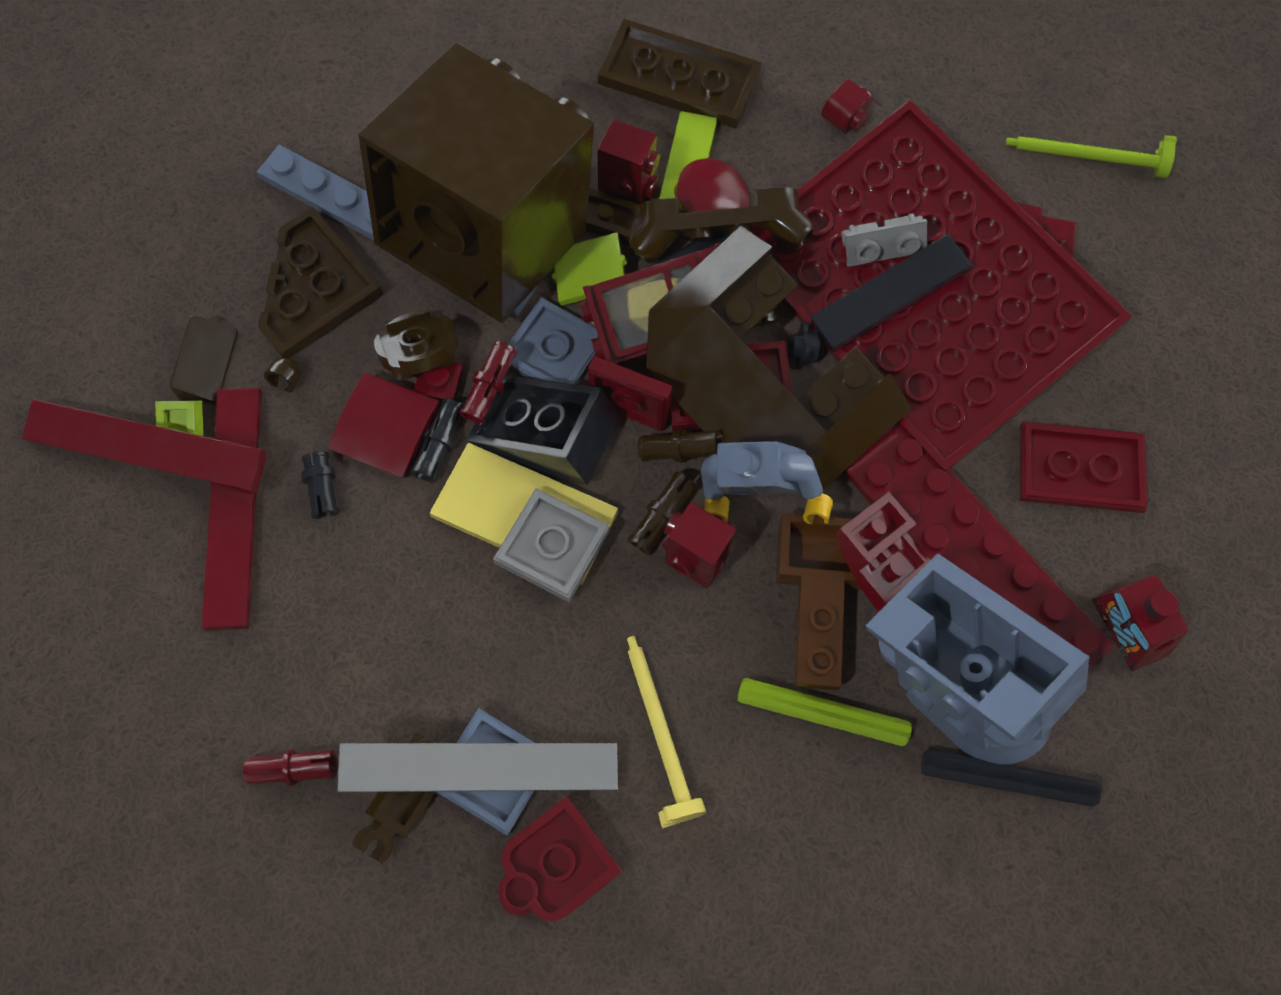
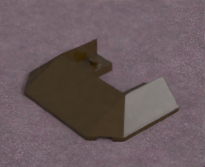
(727, 388)

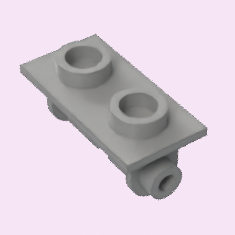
(896, 239)

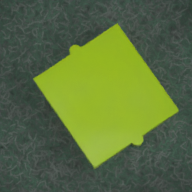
(586, 265)

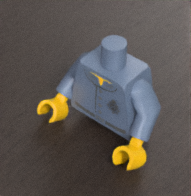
(762, 469)

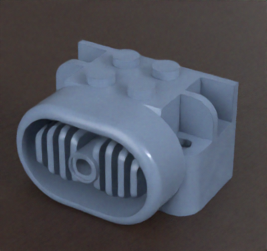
(978, 664)

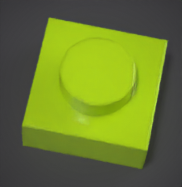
(180, 416)

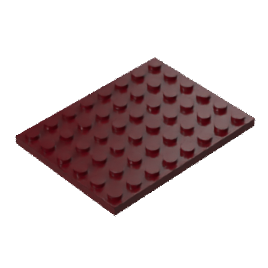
(981, 341)

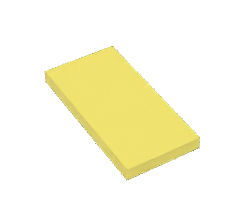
(490, 493)

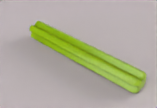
(825, 712)

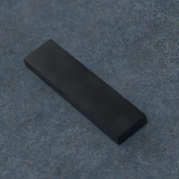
(890, 293)

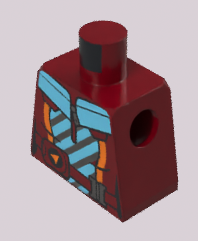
(1142, 620)

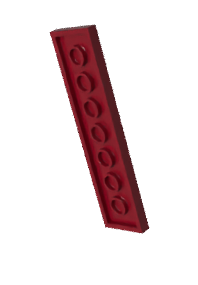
(969, 536)

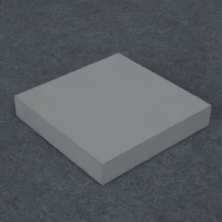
(552, 544)

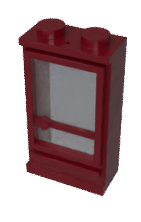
(623, 305)

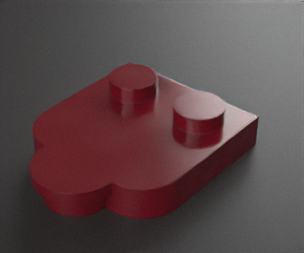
(554, 865)

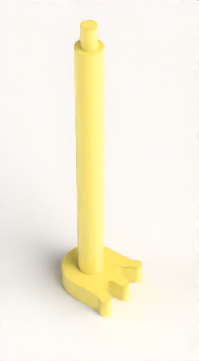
(685, 807)

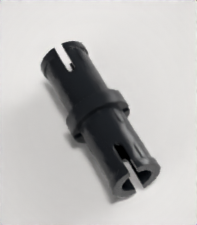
(437, 441)

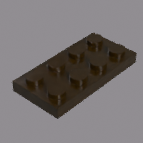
(679, 73)

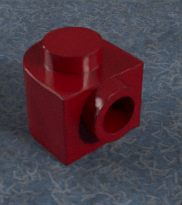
(847, 106)

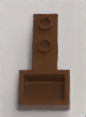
(814, 561)

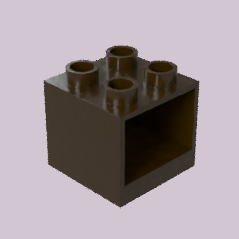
(478, 179)

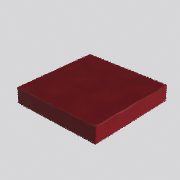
(632, 393)

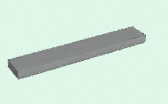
(476, 767)

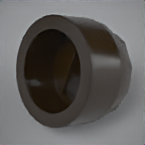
(285, 368)

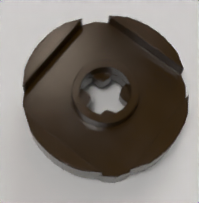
(405, 357)

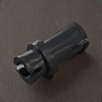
(318, 478)

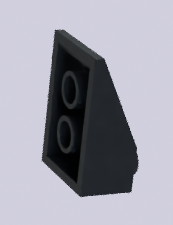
(548, 427)

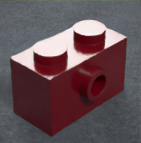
(628, 162)
(697, 544)

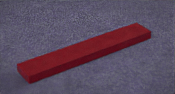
(145, 445)
(231, 520)

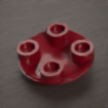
(710, 186)

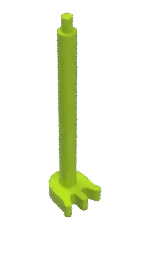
(1161, 161)

